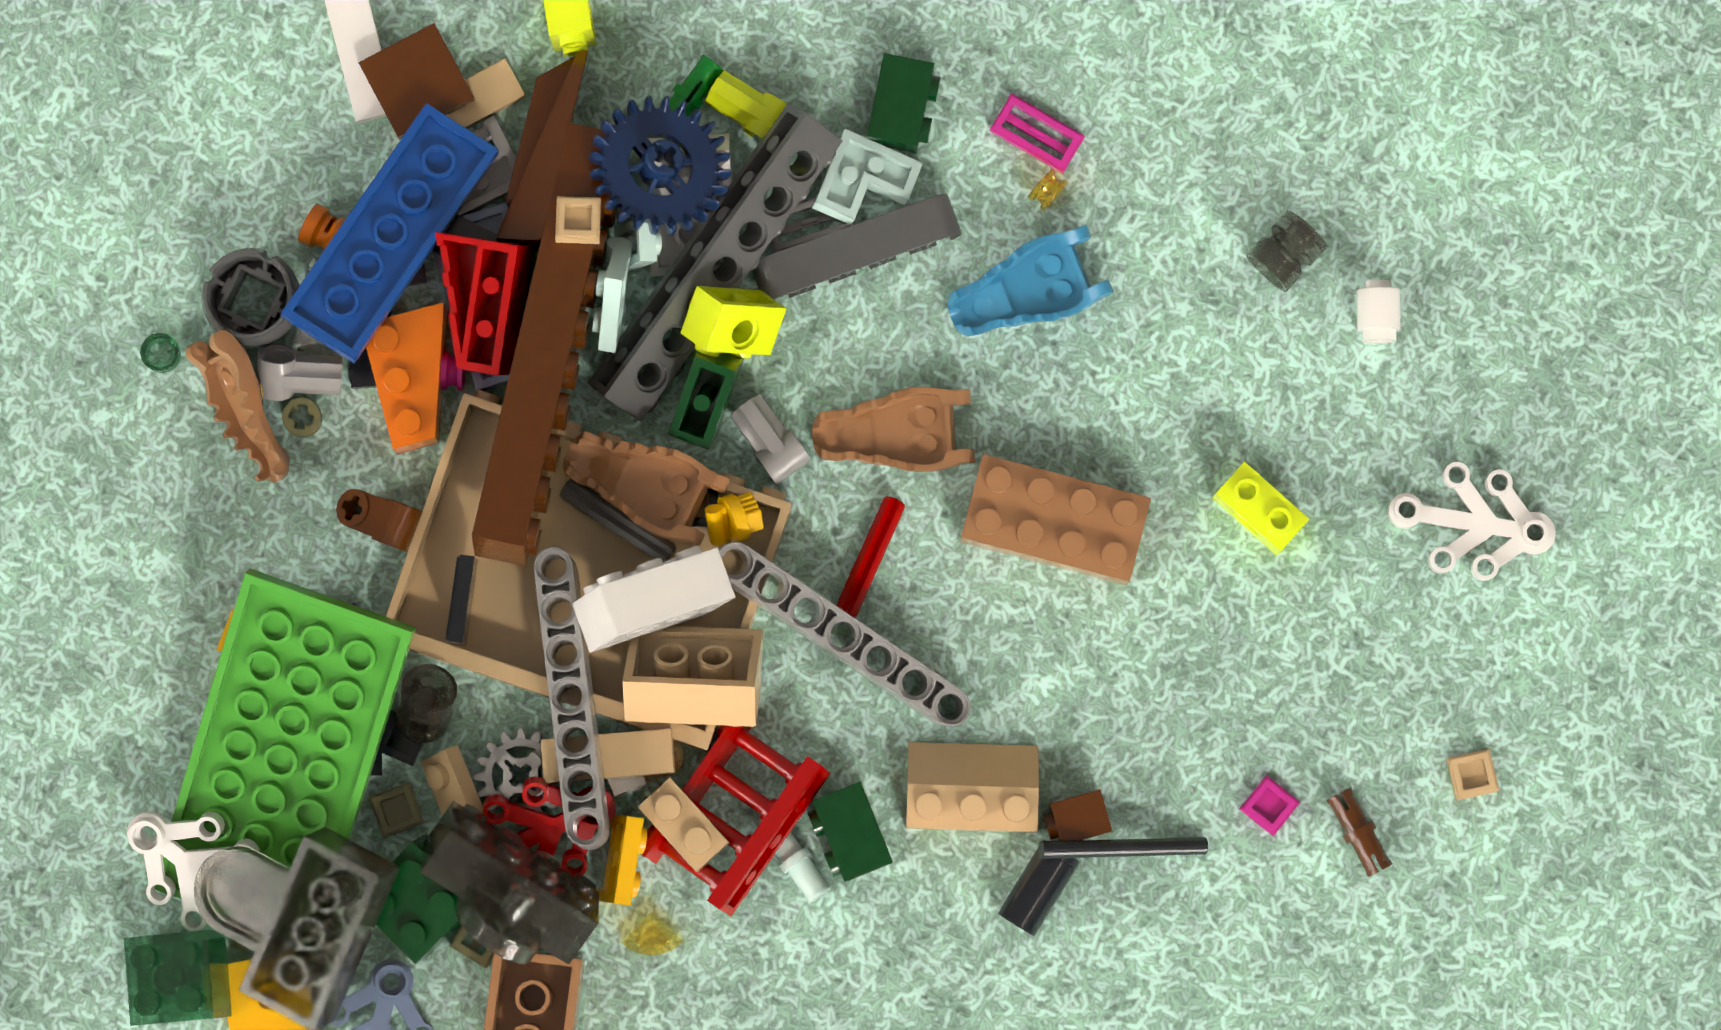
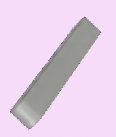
(861, 638)
(584, 715)

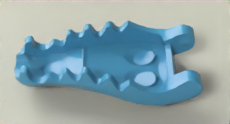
(1032, 285)

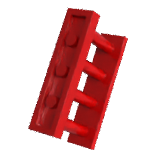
(777, 815)

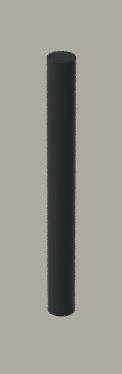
(1123, 847)

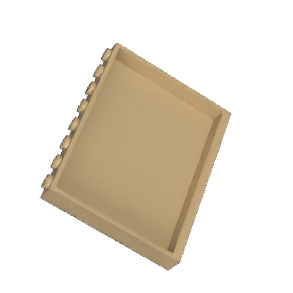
(504, 616)

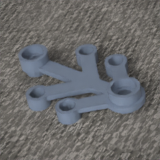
(385, 999)

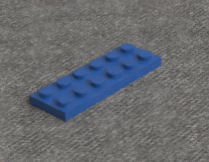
(389, 233)

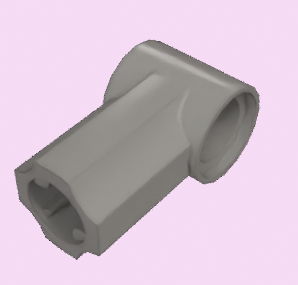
(287, 373)
(774, 446)

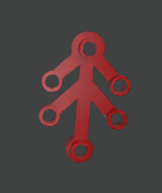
(543, 827)

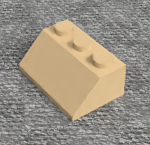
(694, 676)
(972, 787)

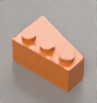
(408, 375)

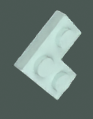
(863, 166)

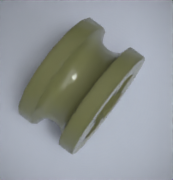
(291, 424)

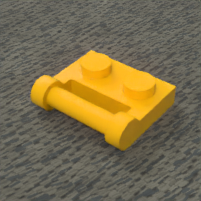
(626, 843)

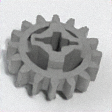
(502, 756)

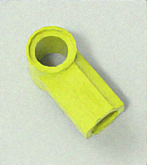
(744, 104)

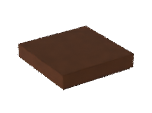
(415, 74)

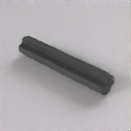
(616, 521)

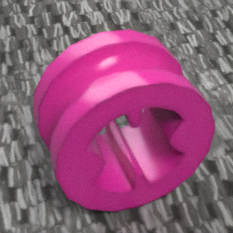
(450, 374)

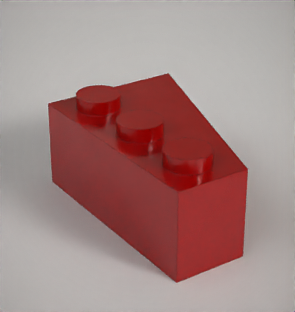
(486, 299)

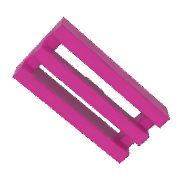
(1067, 152)

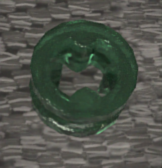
(160, 366)

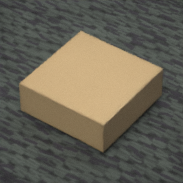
(578, 220)
(1472, 774)

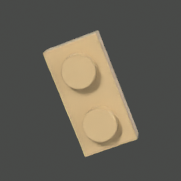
(450, 779)
(683, 824)

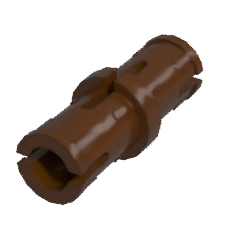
(1359, 832)

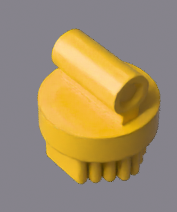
(733, 518)

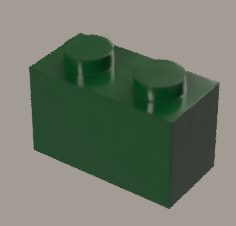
(901, 103)
(705, 398)
(851, 833)

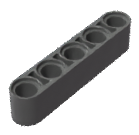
(857, 246)

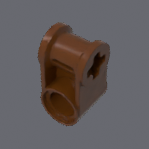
(379, 517)

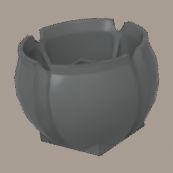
(225, 284)

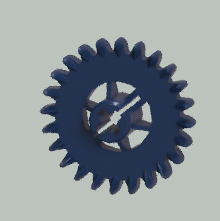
(677, 132)

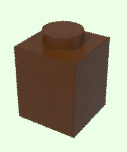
(1078, 817)

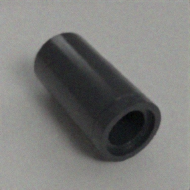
(1037, 891)

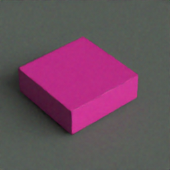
(1269, 805)

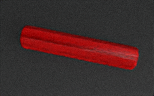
(870, 555)

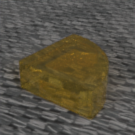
(652, 937)

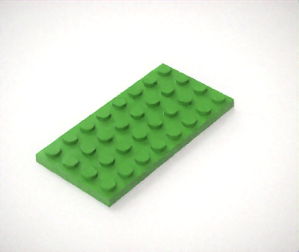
(291, 719)

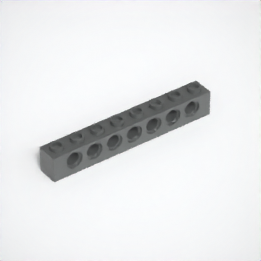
(713, 240)

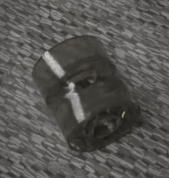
(1287, 249)
(425, 703)

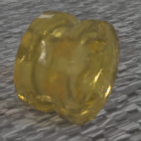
(1048, 190)

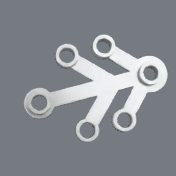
(1479, 523)
(186, 861)

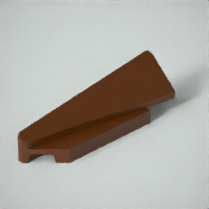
(541, 152)

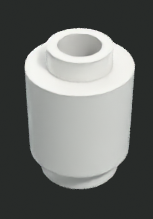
(1378, 312)

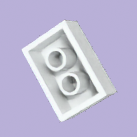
(652, 597)

